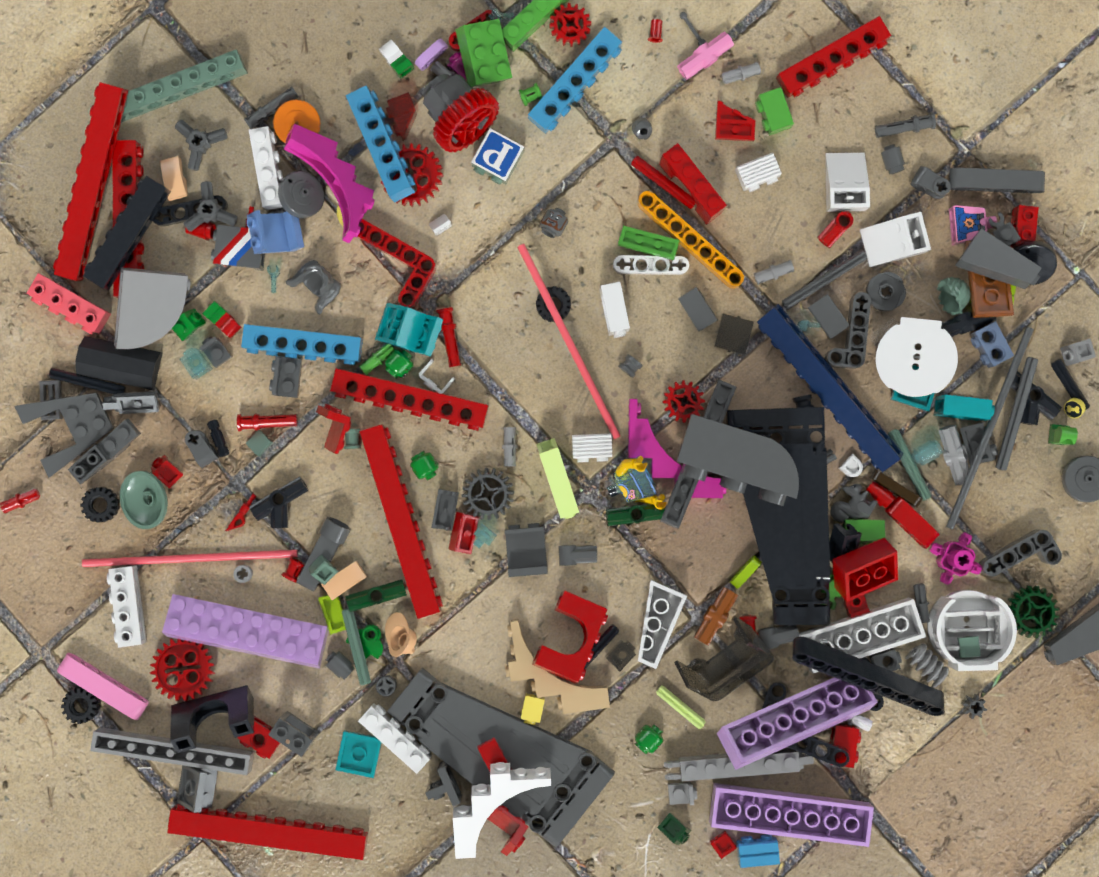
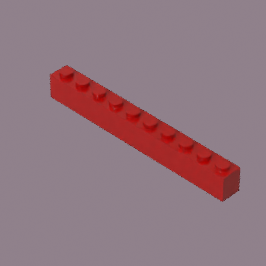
(90, 181)
(400, 521)
(269, 832)

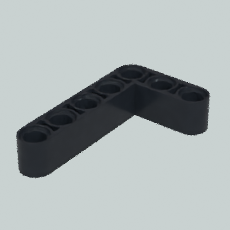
(813, 741)

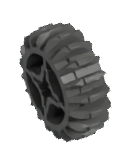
(472, 500)

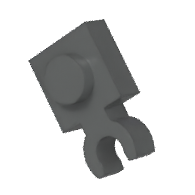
(1004, 233)

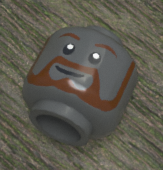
(553, 222)

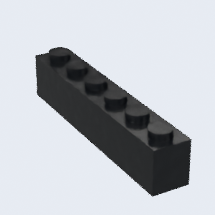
(126, 233)

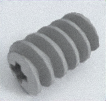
(929, 664)

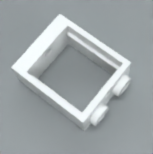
(614, 309)

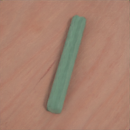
(911, 466)
(356, 647)

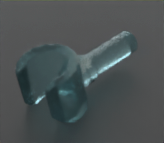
(497, 15)
(273, 277)
(804, 324)

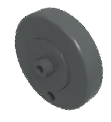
(301, 194)
(1081, 478)

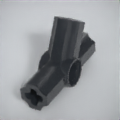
(1042, 404)
(279, 512)

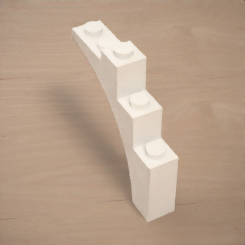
(486, 798)

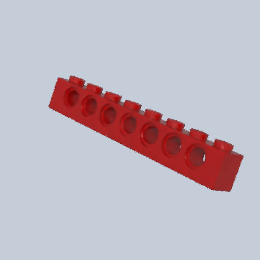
(123, 150)
(343, 378)

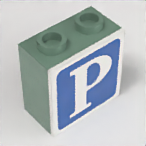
(497, 157)

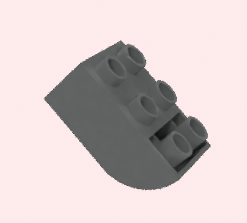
(739, 458)

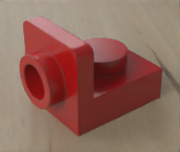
(165, 471)

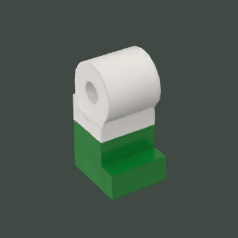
(396, 59)

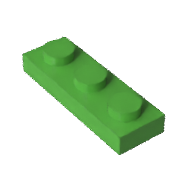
(648, 243)

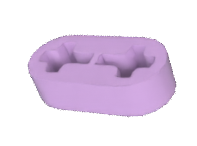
(431, 54)

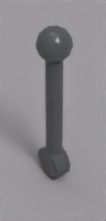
(683, 15)

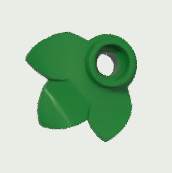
(370, 645)

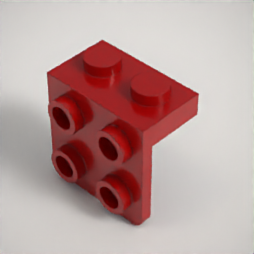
(340, 425)
(511, 825)

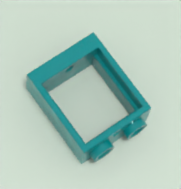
(963, 407)

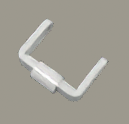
(429, 383)

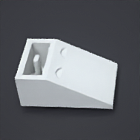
(846, 182)
(895, 239)

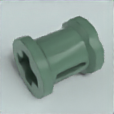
(352, 439)

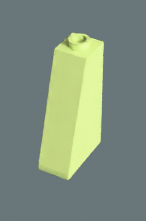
(557, 478)

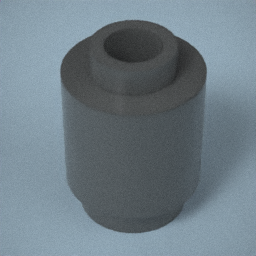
(893, 159)
(339, 665)

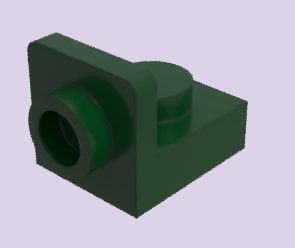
(674, 829)

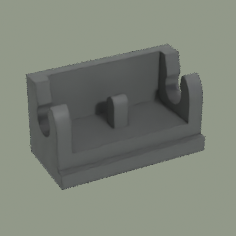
(698, 309)
(445, 510)

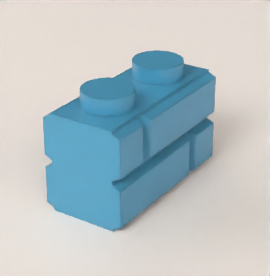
(758, 851)

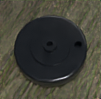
(1040, 254)

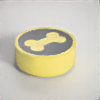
(1074, 408)

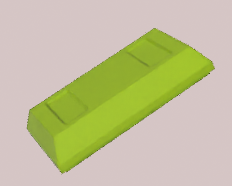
(333, 613)

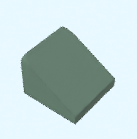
(259, 443)
(322, 569)

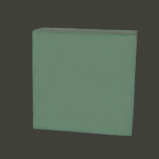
(969, 646)

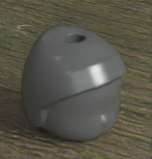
(642, 128)

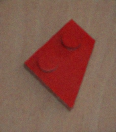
(733, 125)

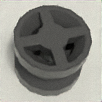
(630, 366)
(385, 688)

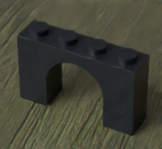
(189, 714)

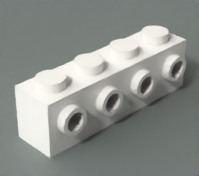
(266, 166)
(127, 606)
(395, 738)

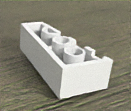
(660, 619)

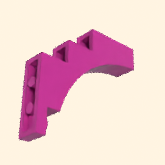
(643, 443)

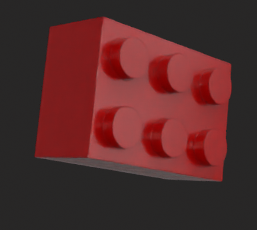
(865, 569)

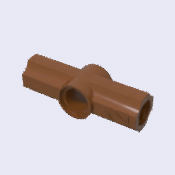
(715, 616)

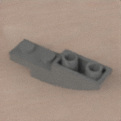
(104, 452)

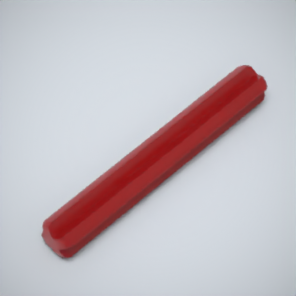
(663, 182)

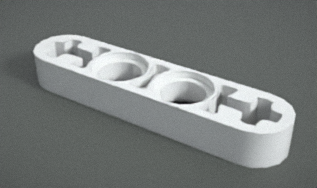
(650, 269)

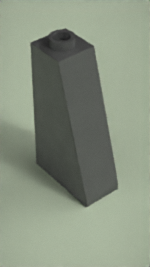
(998, 261)
(1075, 640)

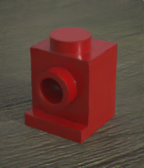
(856, 610)

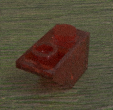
(404, 114)

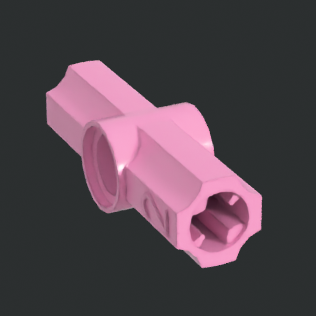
(705, 55)

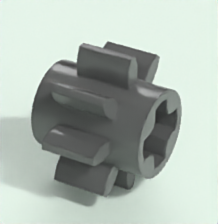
(975, 711)

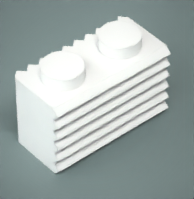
(758, 172)
(592, 446)

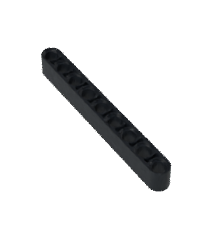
(868, 676)

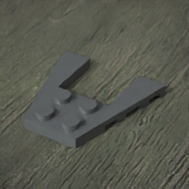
(83, 417)

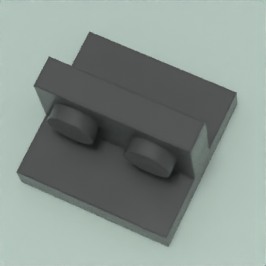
(445, 784)
(196, 788)

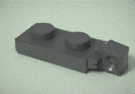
(132, 402)

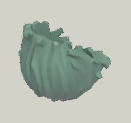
(954, 295)

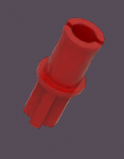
(19, 500)

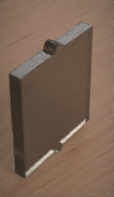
(734, 334)

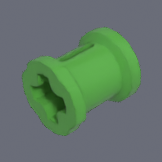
(534, 89)

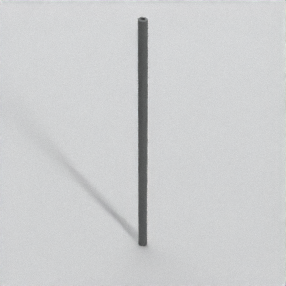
(989, 428)

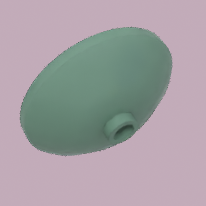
(143, 499)

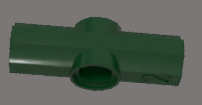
(622, 515)
(363, 598)

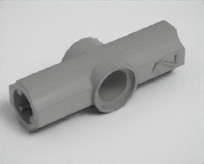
(954, 453)

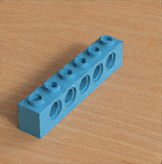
(604, 40)
(359, 101)
(253, 333)

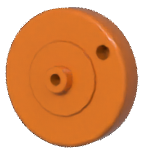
(298, 113)

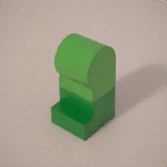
(1062, 435)

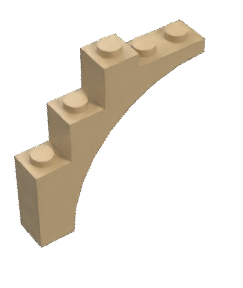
(573, 696)

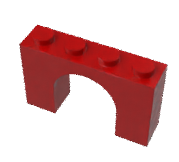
(678, 164)
(590, 618)

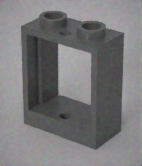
(297, 731)

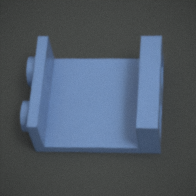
(274, 232)

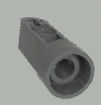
(332, 535)

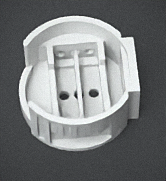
(936, 360)
(988, 619)

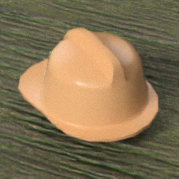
(399, 635)

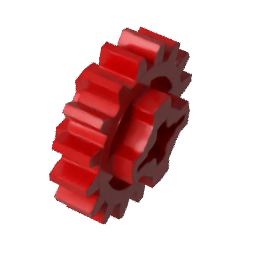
(565, 18)
(688, 389)

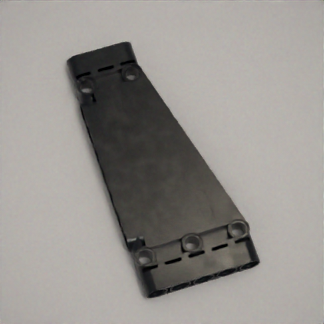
(796, 535)

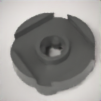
(895, 286)

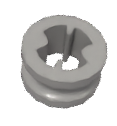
(245, 579)

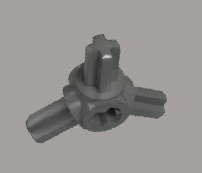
(192, 139)
(202, 214)

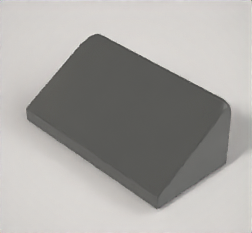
(828, 316)

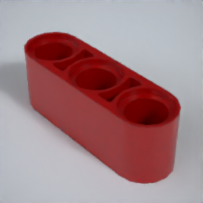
(912, 522)

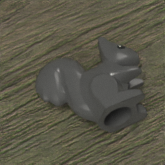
(857, 508)

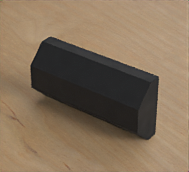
(125, 366)

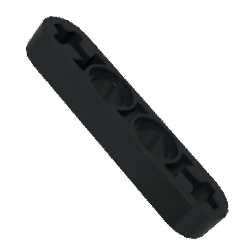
(189, 211)

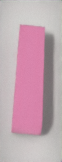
(102, 686)

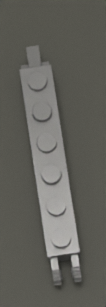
(720, 766)

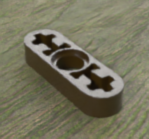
(895, 487)

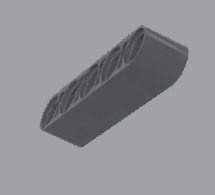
(997, 180)

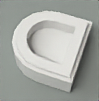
(851, 466)

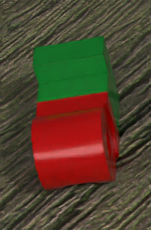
(222, 319)

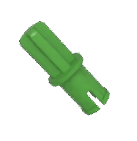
(376, 358)

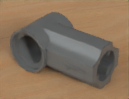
(575, 554)
(780, 635)

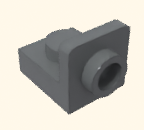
(215, 351)

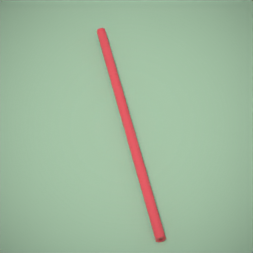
(568, 340)
(189, 558)

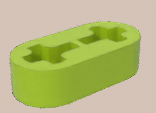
(745, 572)

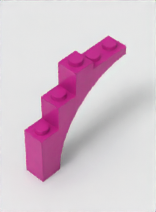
(339, 175)

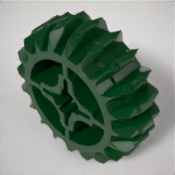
(1048, 606)

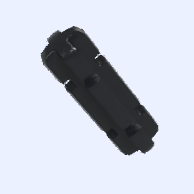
(218, 438)

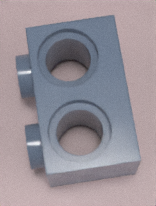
(996, 341)

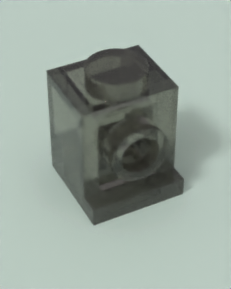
(613, 655)

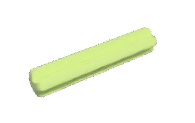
(681, 707)

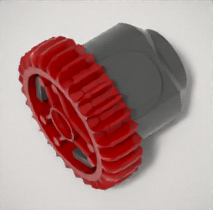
(458, 111)

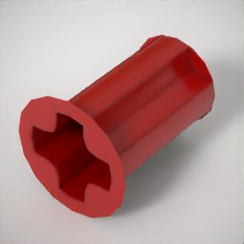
(656, 31)

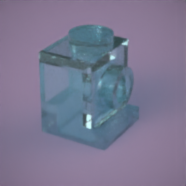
(188, 359)

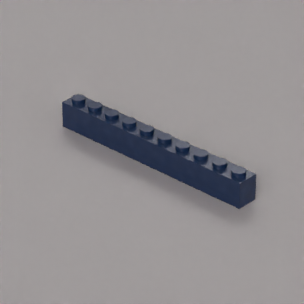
(830, 388)

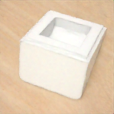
(440, 224)

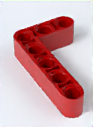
(399, 254)

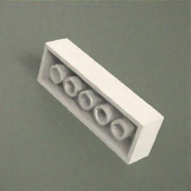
(873, 631)

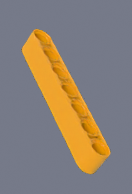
(686, 230)

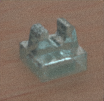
(484, 535)

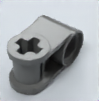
(928, 182)
(202, 451)

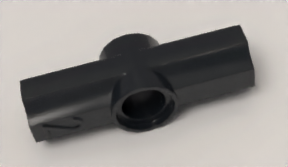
(965, 323)

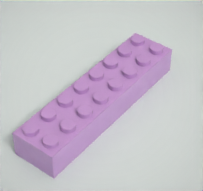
(245, 631)
(793, 720)
(791, 814)

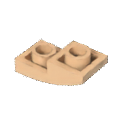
(173, 177)
(344, 580)

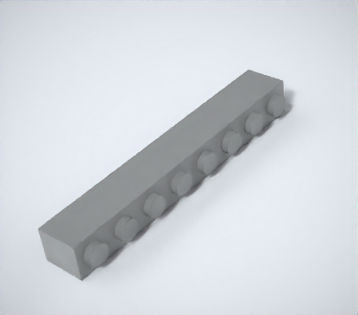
(162, 750)

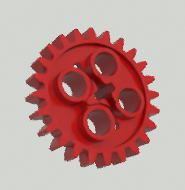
(428, 170)
(183, 686)

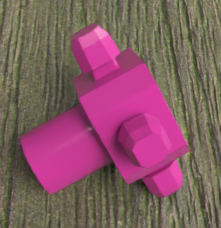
(948, 558)

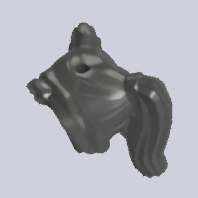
(318, 281)

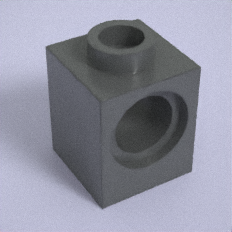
(877, 659)

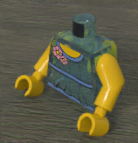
(636, 483)

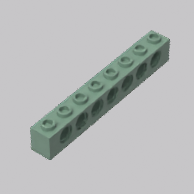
(183, 84)

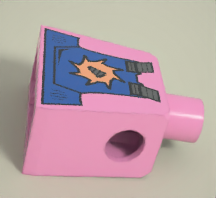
(966, 223)

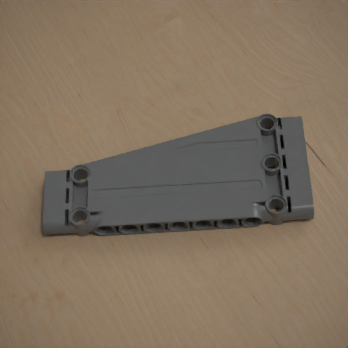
(459, 723)

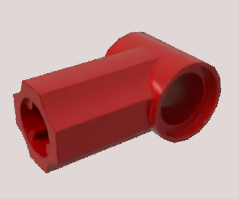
(835, 230)

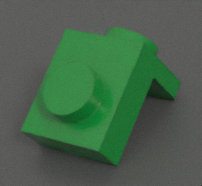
(188, 324)

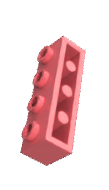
(68, 303)

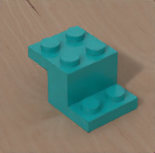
(409, 329)

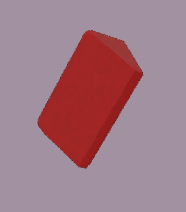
(463, 533)

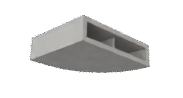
(148, 305)

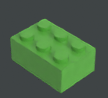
(483, 53)

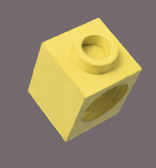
(532, 709)

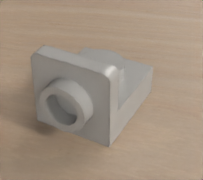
(1078, 352)
(682, 793)

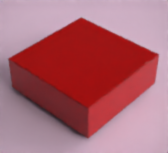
(723, 844)

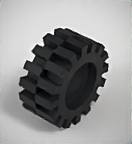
(562, 296)
(91, 513)
(70, 711)

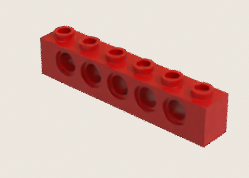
(874, 29)

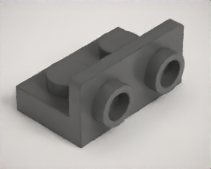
(286, 377)
(972, 436)

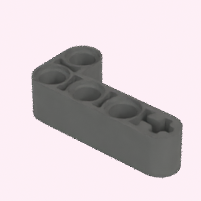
(853, 329)
(1017, 556)

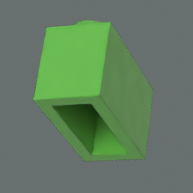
(774, 111)

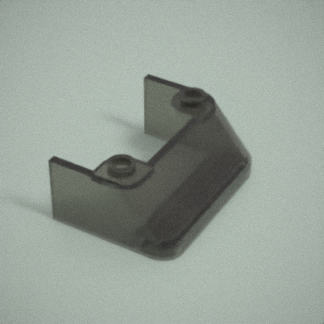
(729, 667)

